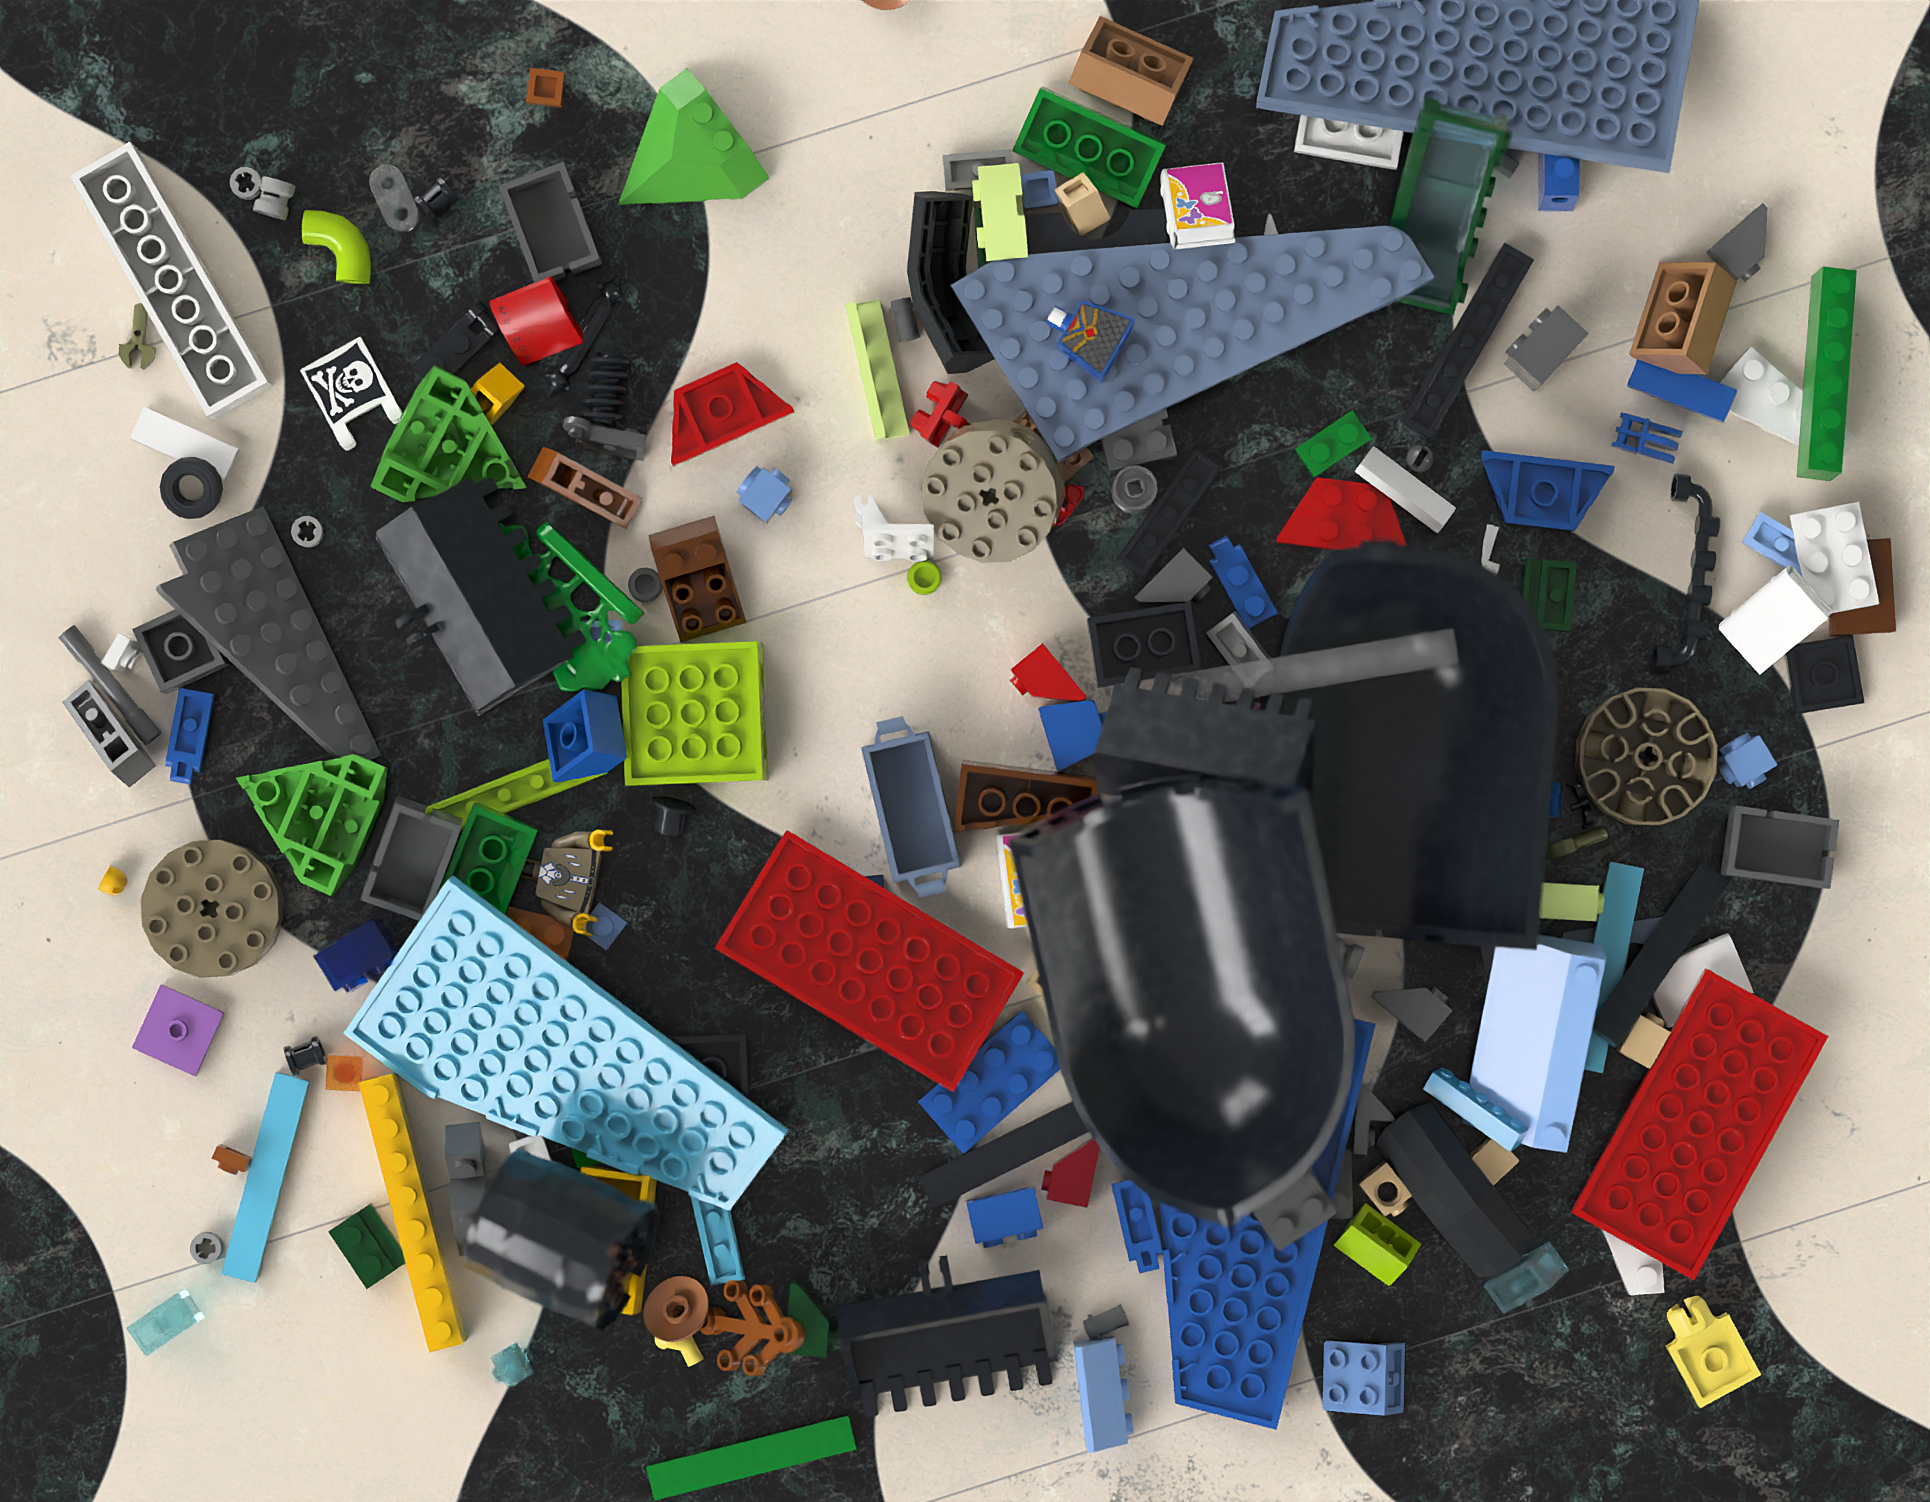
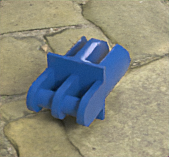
(1644, 437)

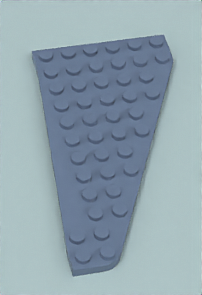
(1194, 312)

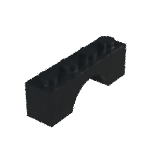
(1051, 234)

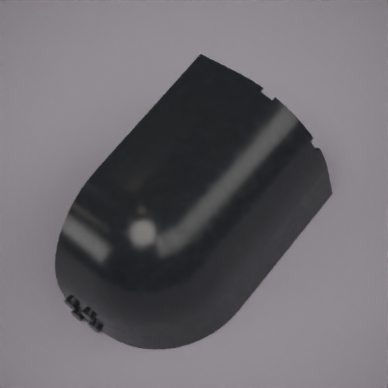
(1434, 775)
(1193, 984)

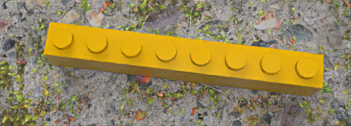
(412, 1212)

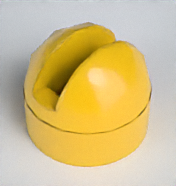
(113, 881)

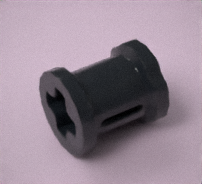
(436, 198)
(305, 1055)

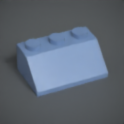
(1102, 1393)

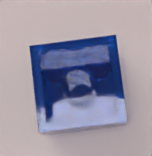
(357, 955)

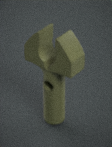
(138, 339)
(1574, 843)

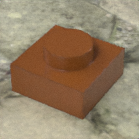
(545, 87)
(231, 1159)

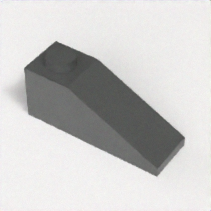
(108, 735)

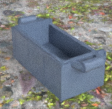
(911, 807)

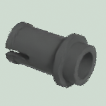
(905, 319)
(1105, 1322)

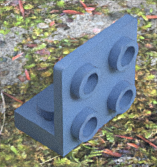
(1364, 1377)

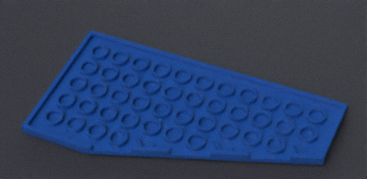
(1241, 1300)

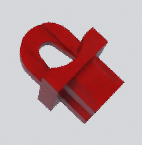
(949, 402)

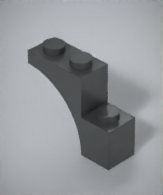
(467, 1175)

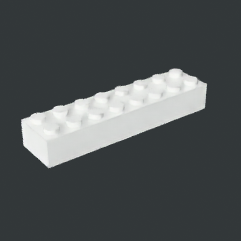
(171, 281)

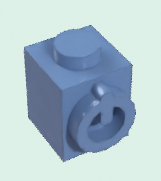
(765, 493)
(1745, 761)

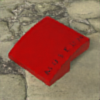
(536, 321)

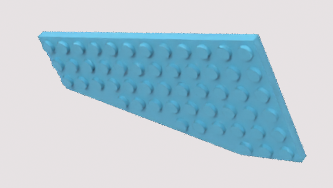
(539, 1047)

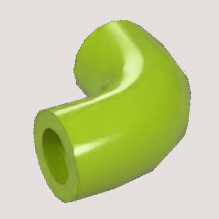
(345, 242)

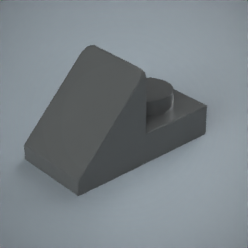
(1367, 1109)

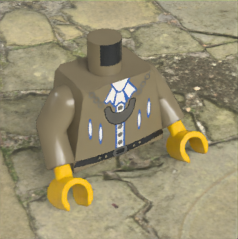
(569, 877)

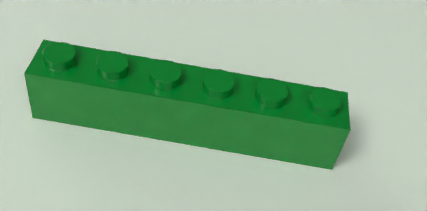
(1826, 374)

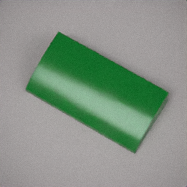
(1082, 140)
(491, 854)

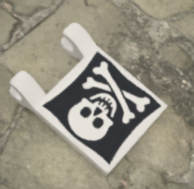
(349, 386)

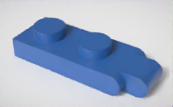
(1240, 582)
(189, 734)
(1137, 1225)

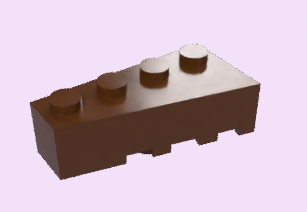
(1013, 795)

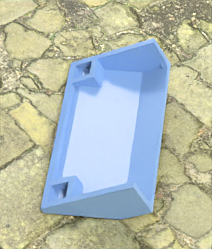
(1538, 1035)

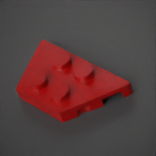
(720, 411)
(1341, 516)

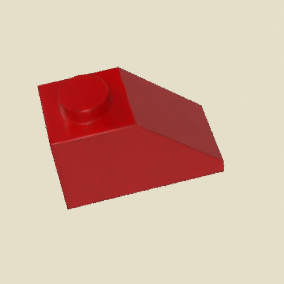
(1044, 677)

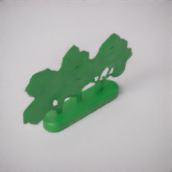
(594, 660)

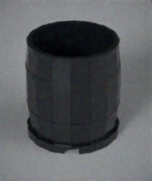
(560, 1239)

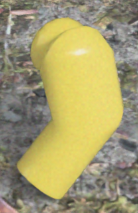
(687, 1347)

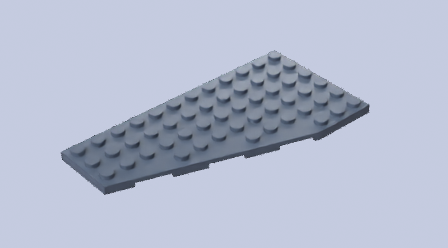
(1567, 73)

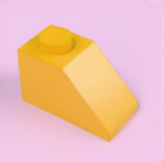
(496, 392)

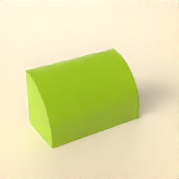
(1377, 1244)

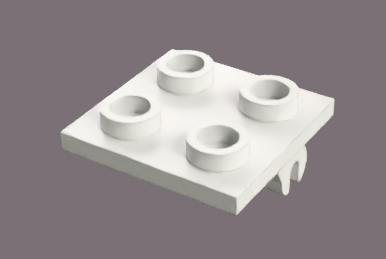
(891, 541)

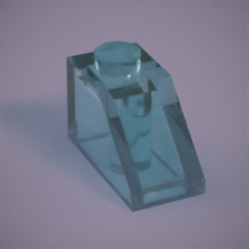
(1527, 1278)
(165, 1322)

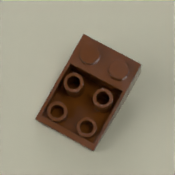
(697, 578)

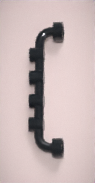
(1701, 561)

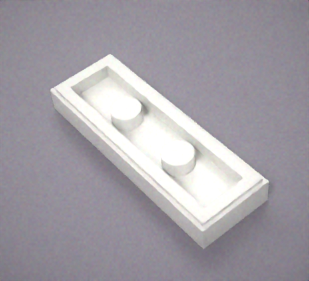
(182, 441)
(1405, 489)

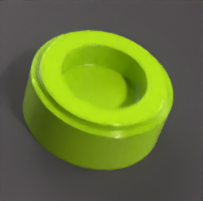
(924, 577)

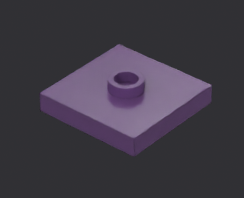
(178, 1030)

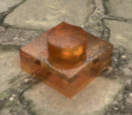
(344, 1072)

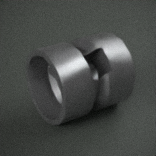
(1134, 489)

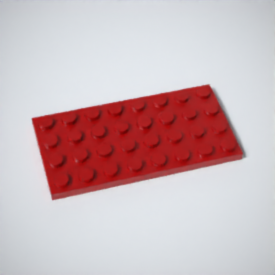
(869, 961)
(1699, 1124)

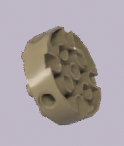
(985, 523)
(1675, 737)
(177, 906)

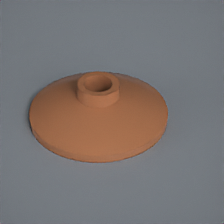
(668, 1300)

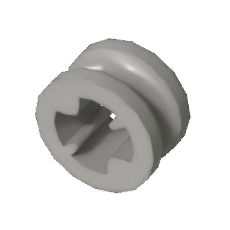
(236, 187)
(318, 531)
(213, 1256)

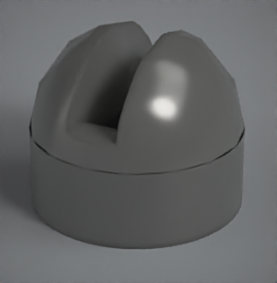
(1413, 453)

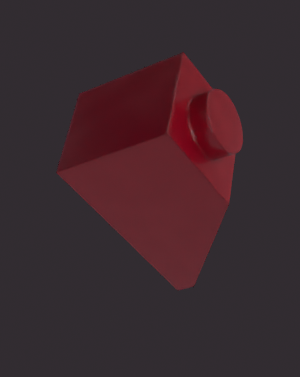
(1072, 1175)

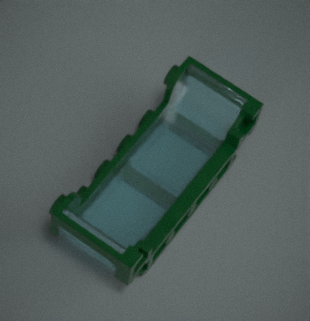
(1444, 194)

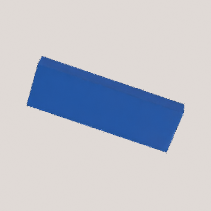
(1683, 390)

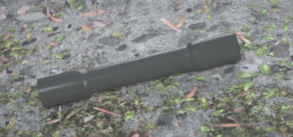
(134, 715)

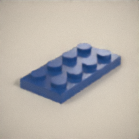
(995, 1083)

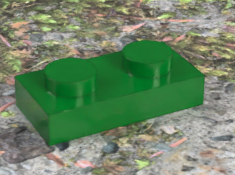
(1333, 444)

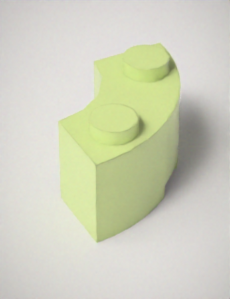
(1002, 212)

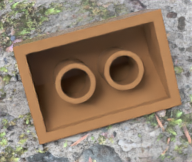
(1130, 70)
(1683, 316)

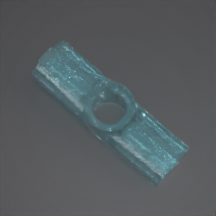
(511, 1365)

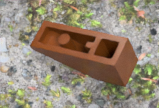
(584, 487)

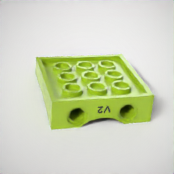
(695, 714)

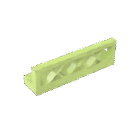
(877, 370)

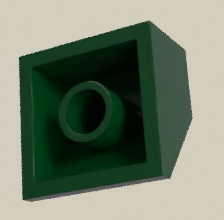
(814, 1319)

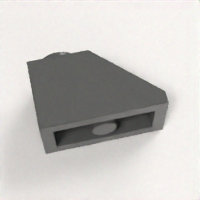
(1742, 246)
(1177, 582)
(1415, 1008)

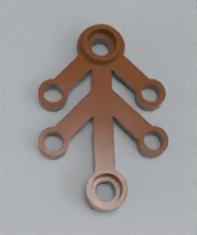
(784, 1333)

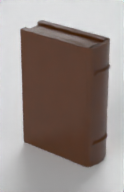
(1873, 618)

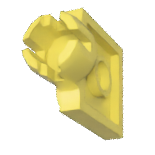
(1708, 1351)

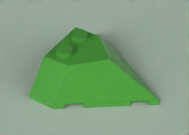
(690, 151)
(442, 443)
(320, 814)

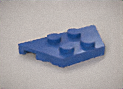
(1543, 489)

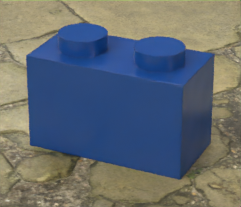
(1004, 1216)

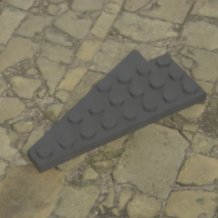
(256, 613)

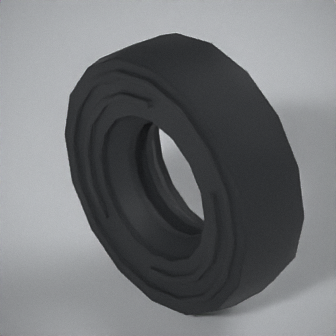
(205, 473)

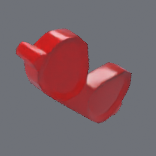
(1074, 495)

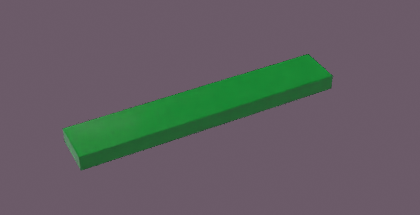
(751, 1457)

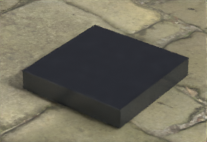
(1824, 675)

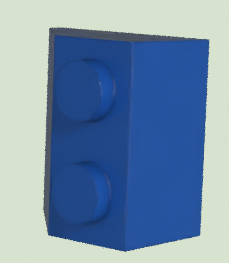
(584, 736)

